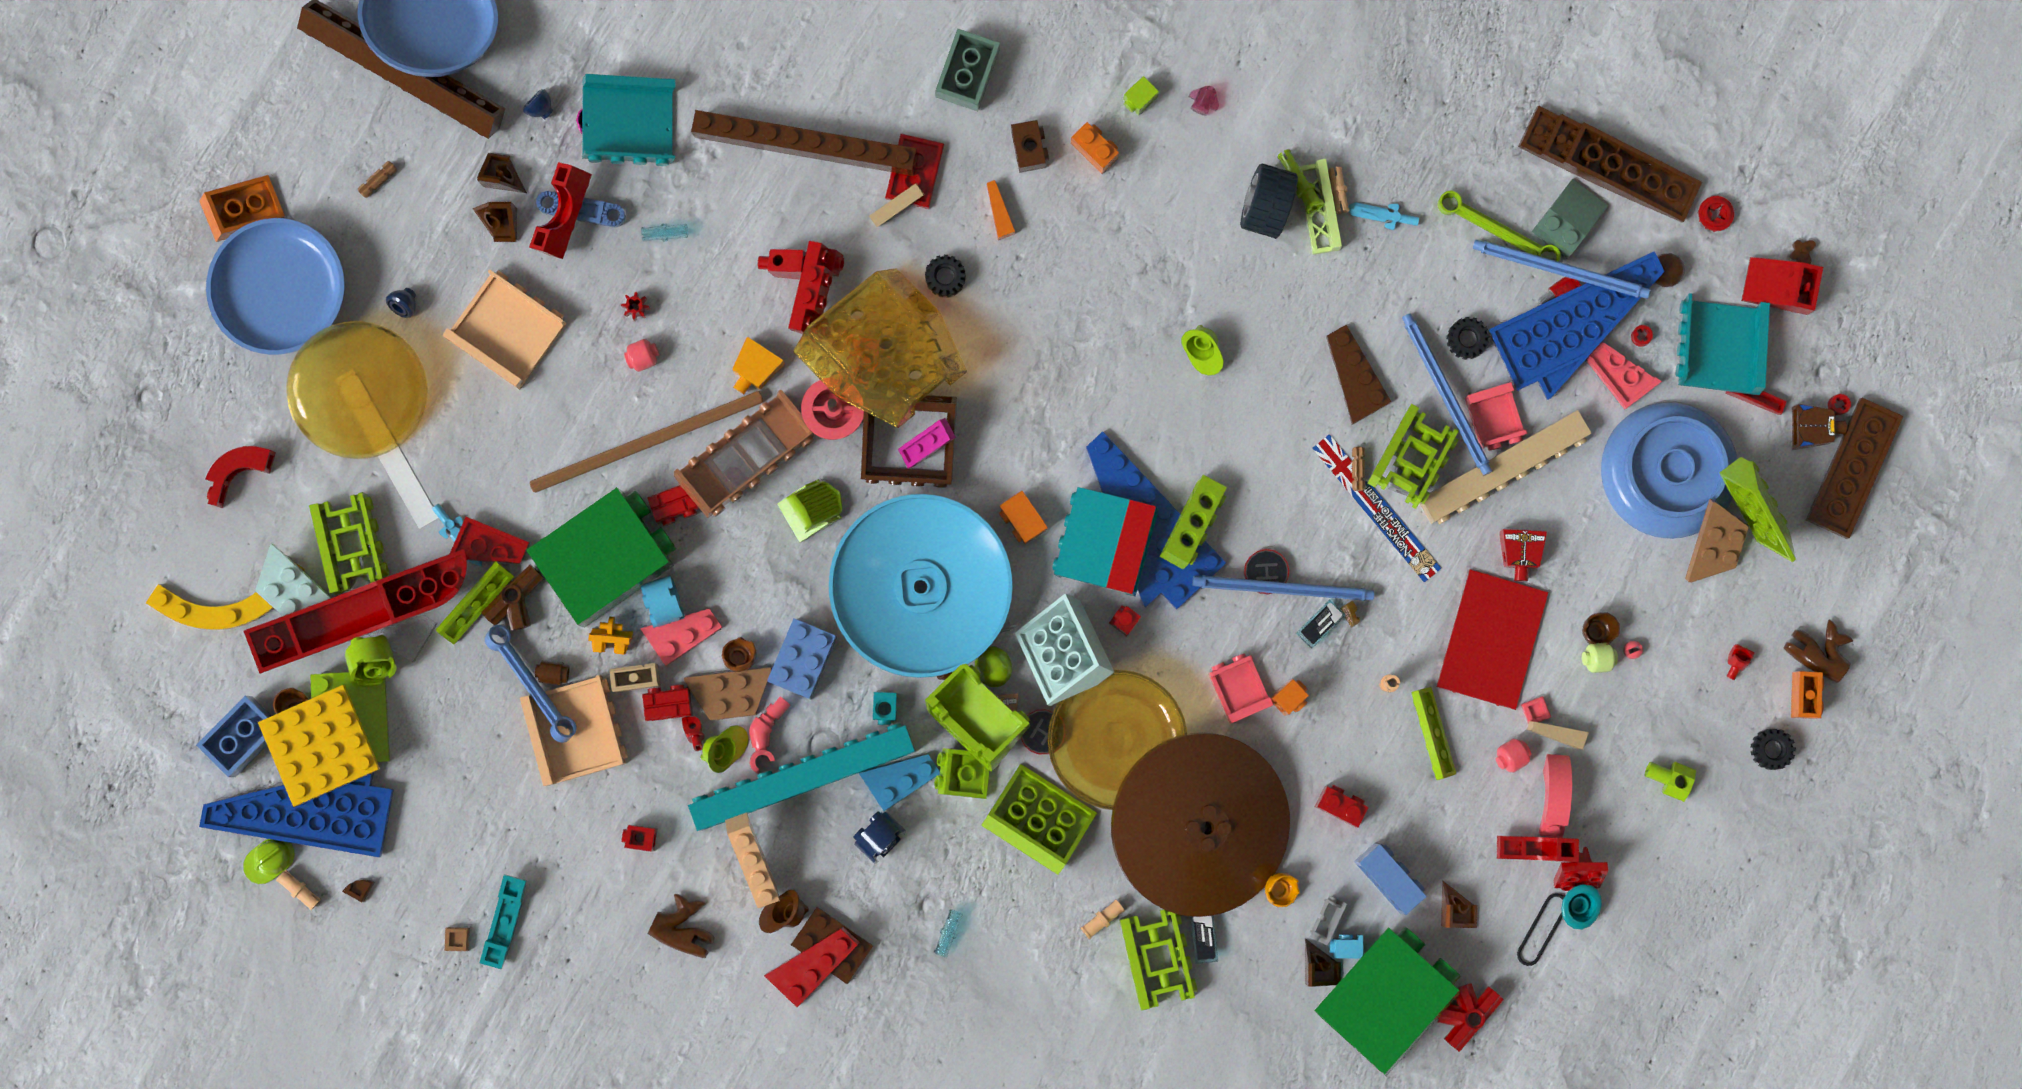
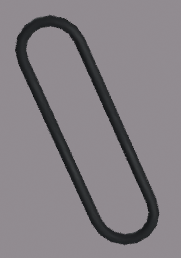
(1532, 927)

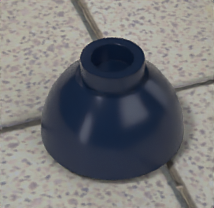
(539, 105)
(402, 302)

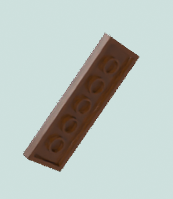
(1854, 468)

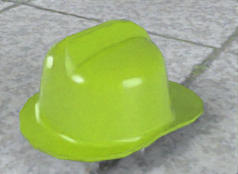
(1203, 350)
(725, 748)
(268, 860)

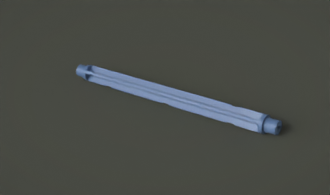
(1562, 269)
(1447, 394)
(1282, 588)

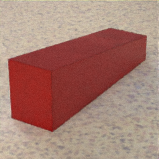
(1764, 401)

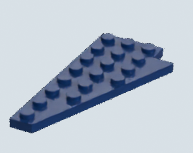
(1561, 334)
(1123, 479)
(341, 820)

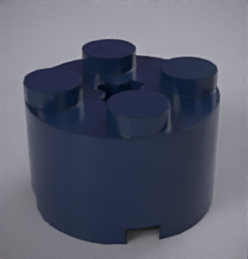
(879, 836)

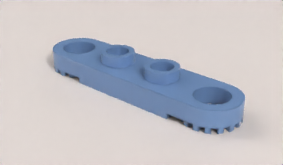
(591, 211)

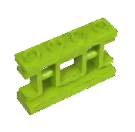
(1398, 448)
(329, 548)
(1140, 962)

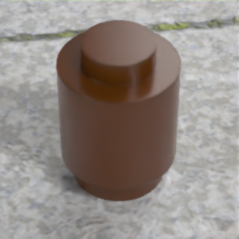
(552, 672)

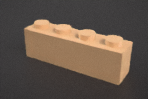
(752, 860)

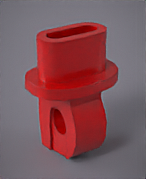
(694, 735)

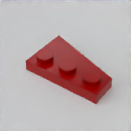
(488, 543)

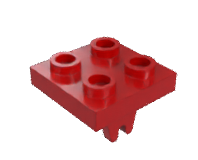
(1582, 872)

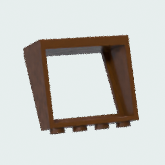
(917, 477)

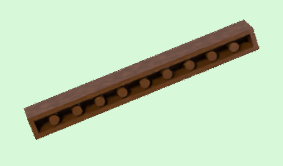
(439, 92)
(804, 142)

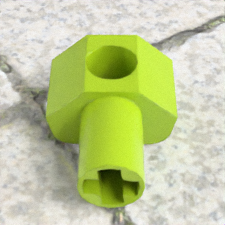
(1668, 777)

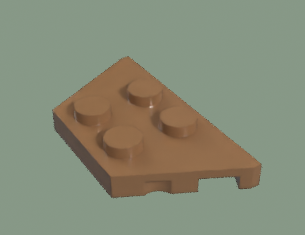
(1717, 543)
(729, 693)

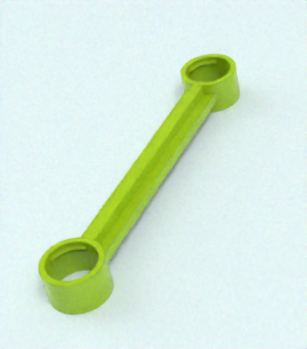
(1495, 227)

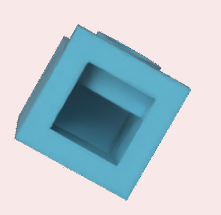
(1347, 946)

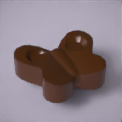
(1802, 251)

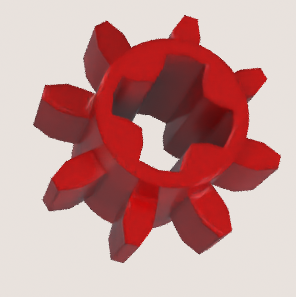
(640, 302)

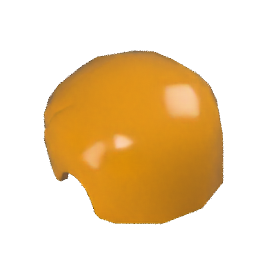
(1281, 889)

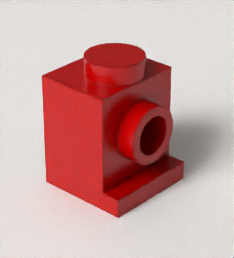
(1124, 620)
(648, 842)

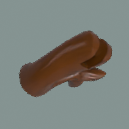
(1834, 665)
(681, 939)

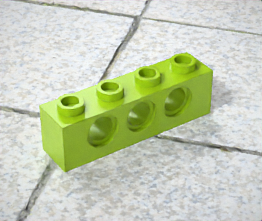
(1174, 549)

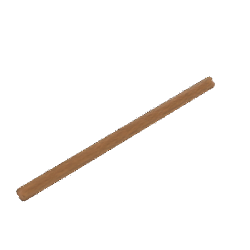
(646, 441)

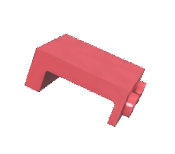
(1495, 416)
(1239, 688)

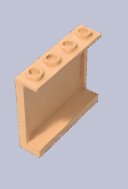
(506, 329)
(597, 735)

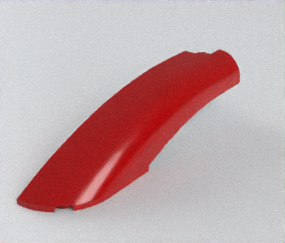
(357, 612)

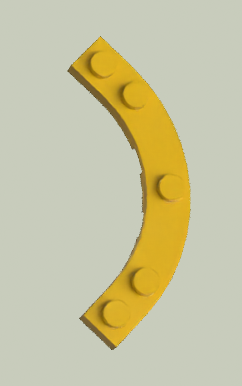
(208, 617)

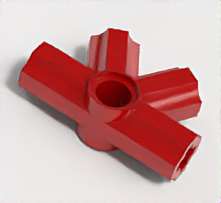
(1467, 1004)

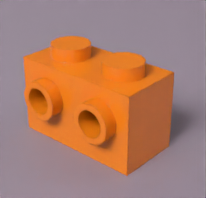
(1095, 147)
(1022, 517)
(1807, 695)
(1290, 697)

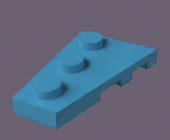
(898, 780)

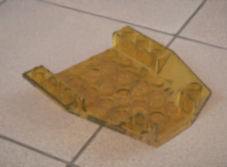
(877, 380)

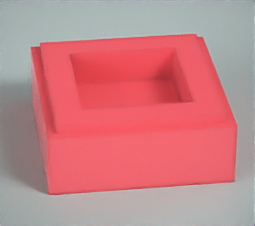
(1536, 710)

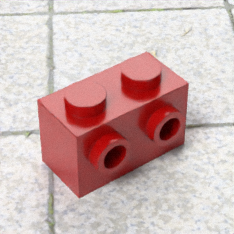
(1342, 807)

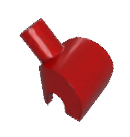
(1738, 659)

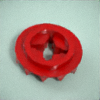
(1726, 213)

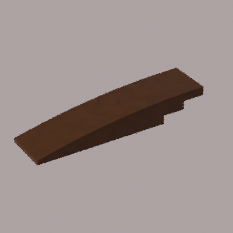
(1609, 163)

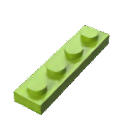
(474, 603)
(1433, 733)

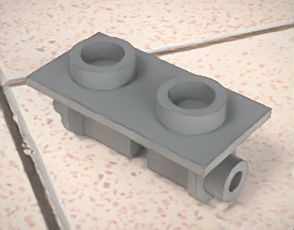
(1330, 918)

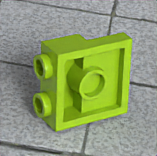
(961, 774)

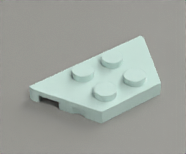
(286, 584)

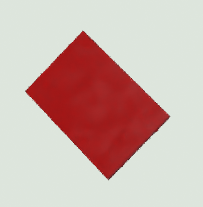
(1492, 639)

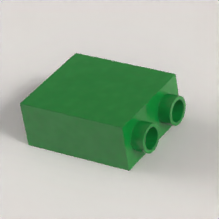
(602, 555)
(1389, 999)

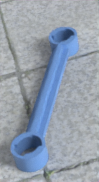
(530, 683)

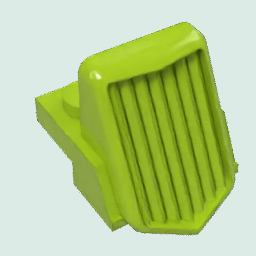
(812, 508)

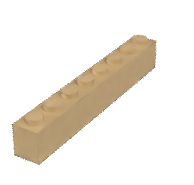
(1505, 466)

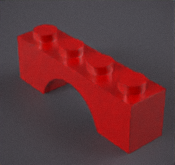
(571, 188)

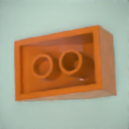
(240, 205)

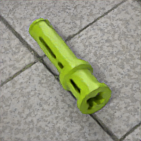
(1305, 190)

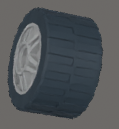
(1269, 200)

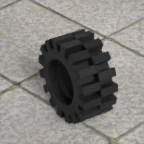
(945, 289)
(1481, 338)
(1786, 749)

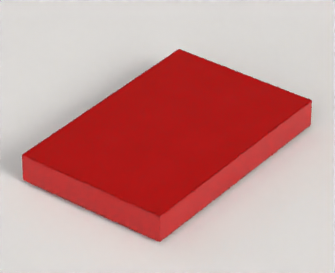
(925, 170)

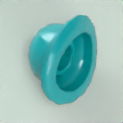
(1581, 906)

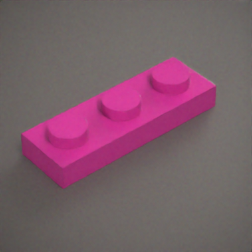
(926, 443)

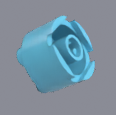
(663, 601)

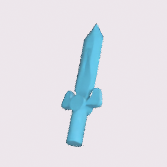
(1382, 214)
(450, 525)

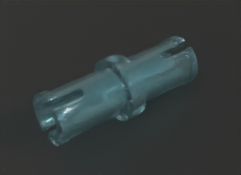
(664, 232)
(948, 933)

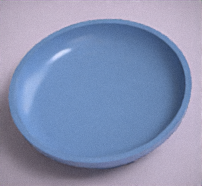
(428, 35)
(274, 285)
(1666, 468)

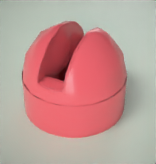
(1629, 645)

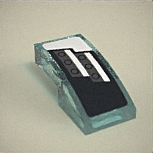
(1320, 624)
(1204, 939)

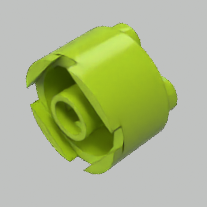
(370, 660)

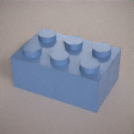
(802, 658)
(236, 737)
(1391, 878)

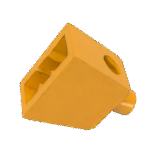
(755, 366)

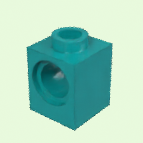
(881, 697)

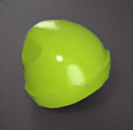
(994, 667)

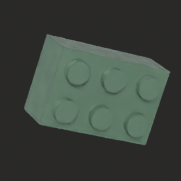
(967, 70)

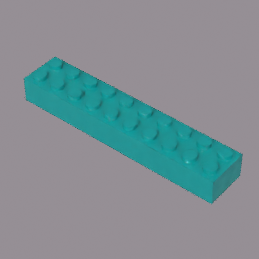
(801, 778)

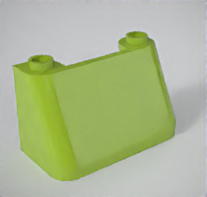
(976, 716)

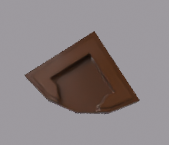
(359, 889)

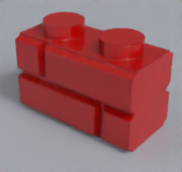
(672, 504)
(667, 704)

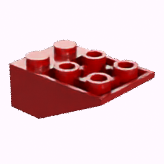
(1783, 284)

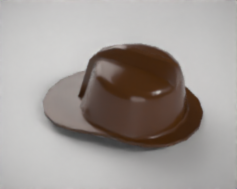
(784, 913)

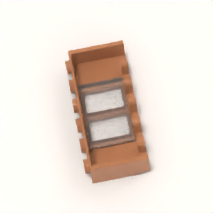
(744, 455)

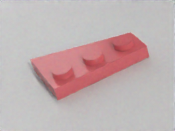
(1620, 375)
(681, 636)

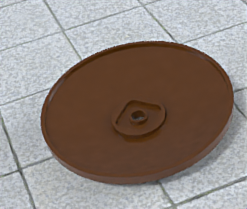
(1161, 818)

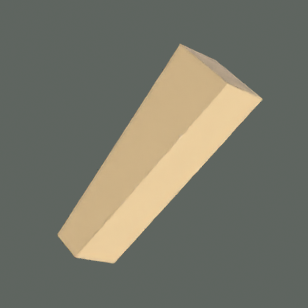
(896, 205)
(1567, 736)

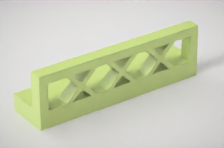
(1328, 210)

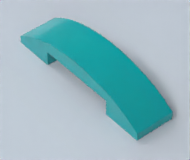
(504, 922)

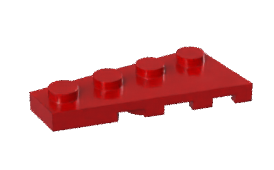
(807, 970)

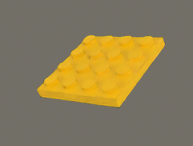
(319, 745)

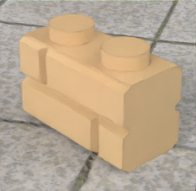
(635, 677)

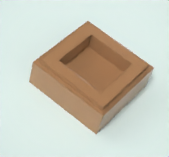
(457, 939)

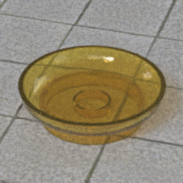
(356, 390)
(1107, 730)

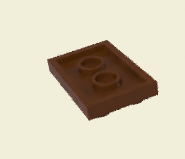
(820, 926)

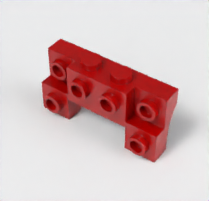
(814, 284)

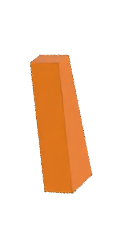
(1000, 215)

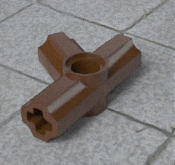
(517, 609)

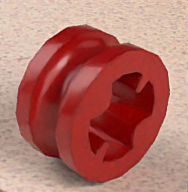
(1649, 336)
(1840, 397)

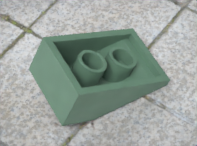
(1570, 218)

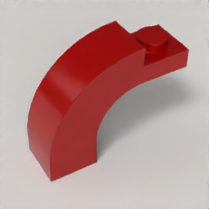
(233, 463)
(1538, 848)

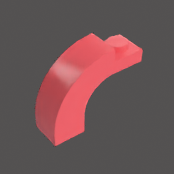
(1558, 795)

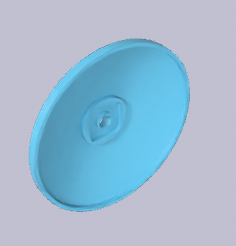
(913, 542)

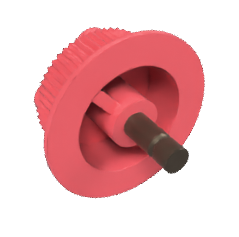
(829, 415)

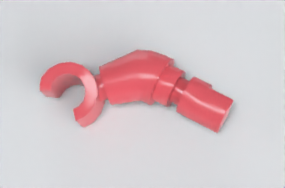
(761, 729)

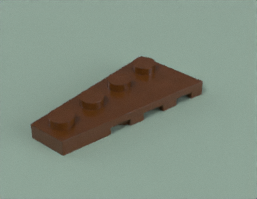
(1357, 379)

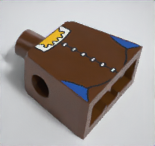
(1814, 426)

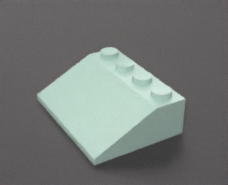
(1064, 650)

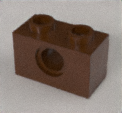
(1027, 159)

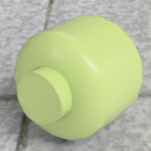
(1599, 657)

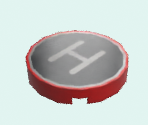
(1266, 566)
(1036, 736)

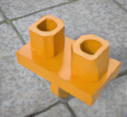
(610, 633)

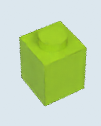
(1140, 96)

